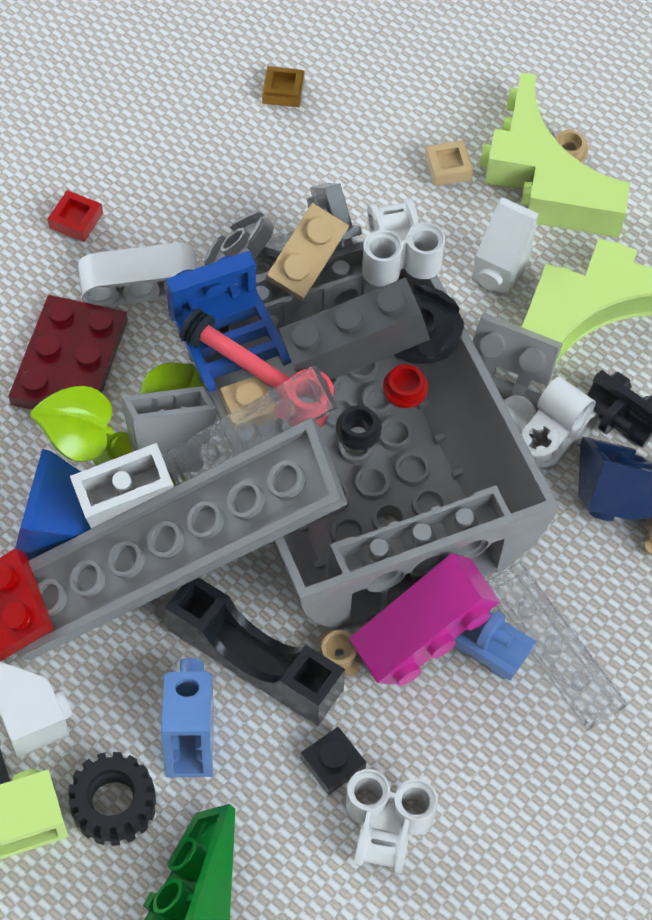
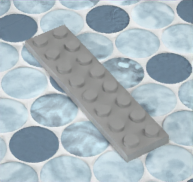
(186, 533)

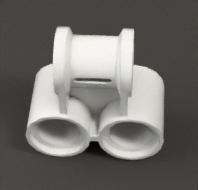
(401, 243)
(562, 419)
(386, 823)

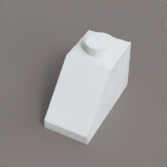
(505, 247)
(31, 710)

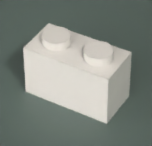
(121, 484)

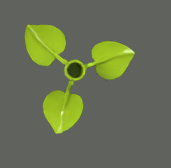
(79, 415)

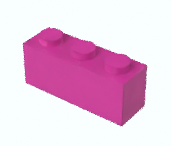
(425, 621)

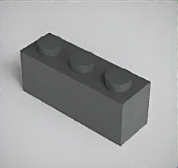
(357, 331)

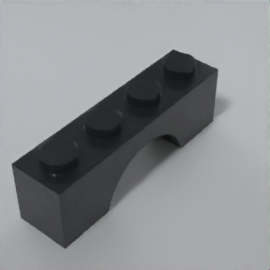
(287, 673)

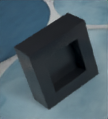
(333, 760)

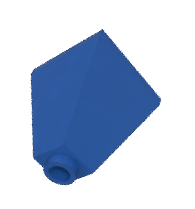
(52, 509)

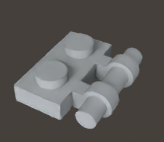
(518, 352)

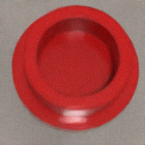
(405, 386)

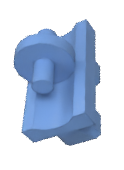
(497, 645)

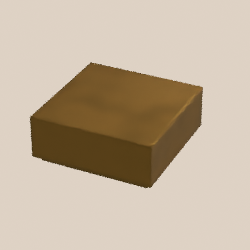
(283, 86)

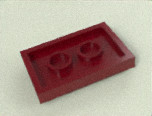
(68, 349)

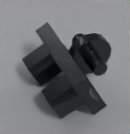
(621, 407)

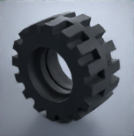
(106, 771)

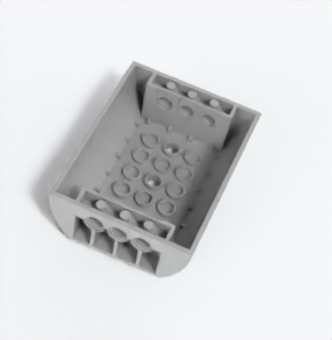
(443, 467)

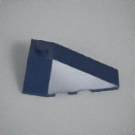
(614, 481)

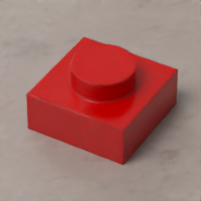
(75, 215)

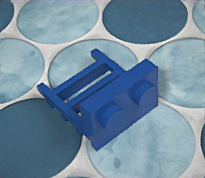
(230, 296)

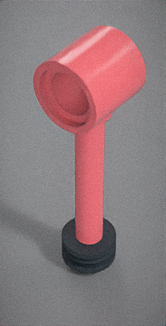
(199, 329)

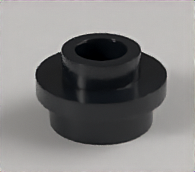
(358, 417)

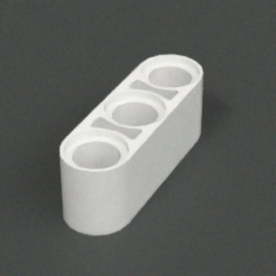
(132, 273)

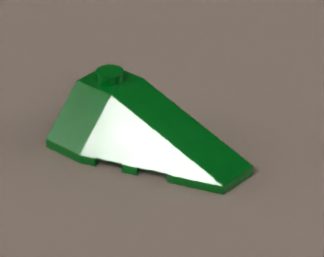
(199, 871)

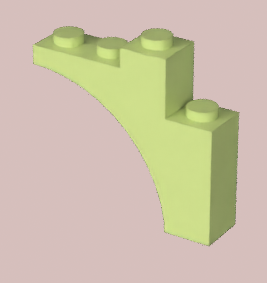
(551, 179)
(575, 304)

